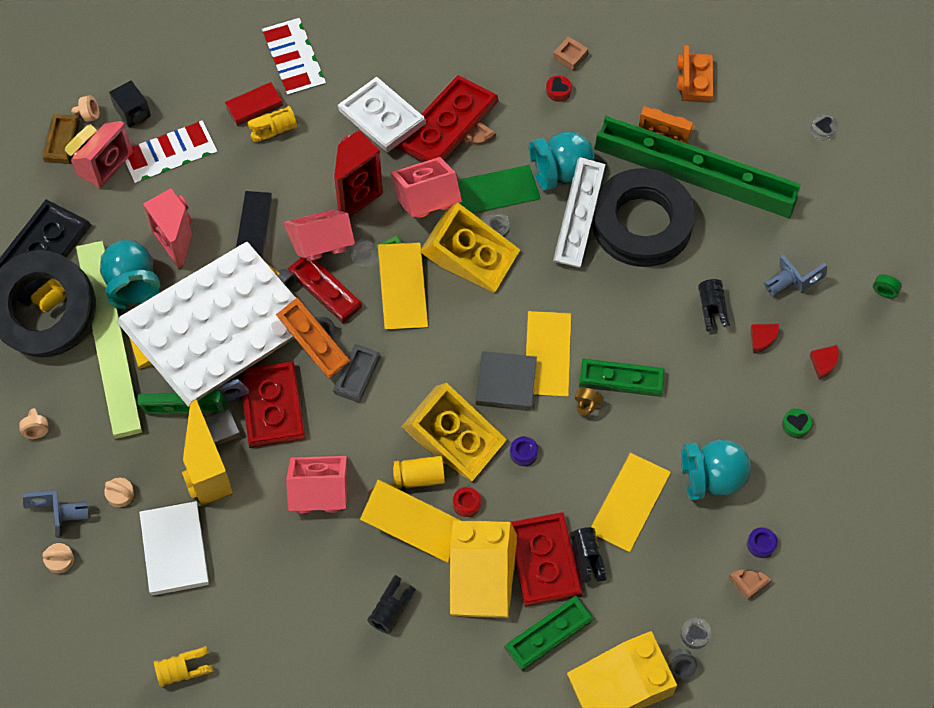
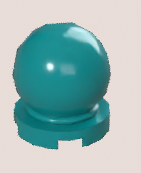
(558, 157)
(128, 274)
(717, 468)

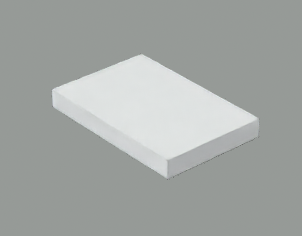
(382, 114)
(174, 548)

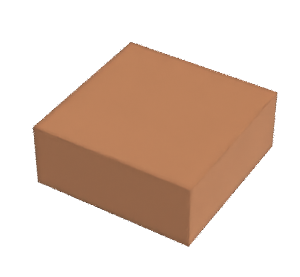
(570, 53)

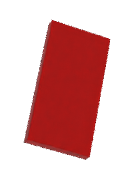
(449, 120)

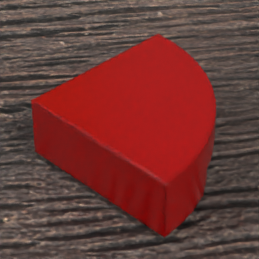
(763, 336)
(824, 360)

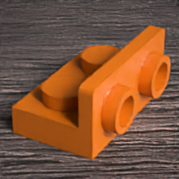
(695, 76)
(666, 124)

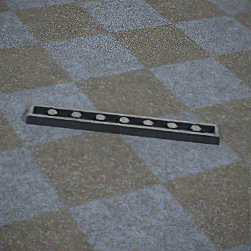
(254, 226)

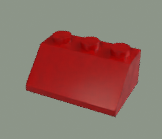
(357, 173)

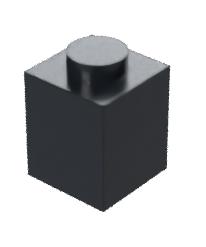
(130, 104)

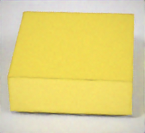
(80, 139)

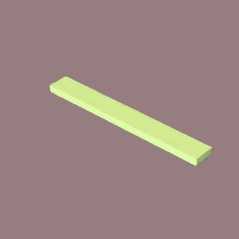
(110, 349)

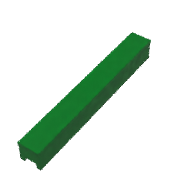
(698, 166)

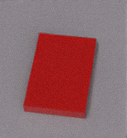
(272, 405)
(545, 560)

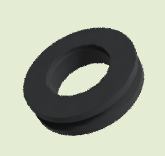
(638, 249)
(79, 307)

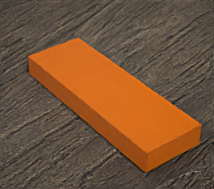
(312, 338)

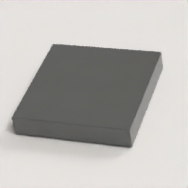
(506, 380)

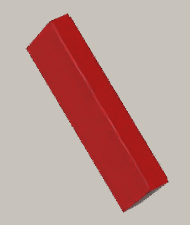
(326, 288)

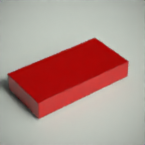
(253, 103)

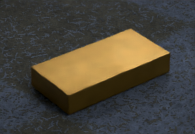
(61, 132)

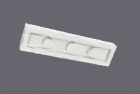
(579, 212)

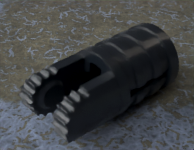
(713, 302)
(586, 552)
(389, 607)

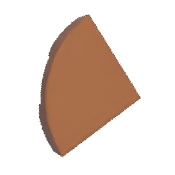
(480, 134)
(749, 582)

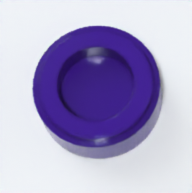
(524, 451)
(762, 542)

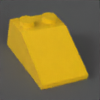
(470, 248)
(454, 430)
(204, 470)
(481, 568)
(624, 676)

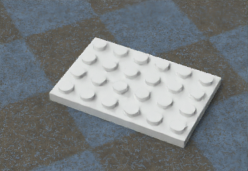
(212, 323)

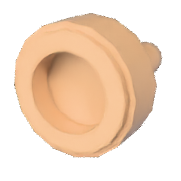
(87, 108)
(34, 425)
(119, 492)
(58, 558)

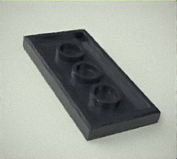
(47, 230)

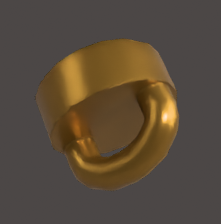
(589, 398)

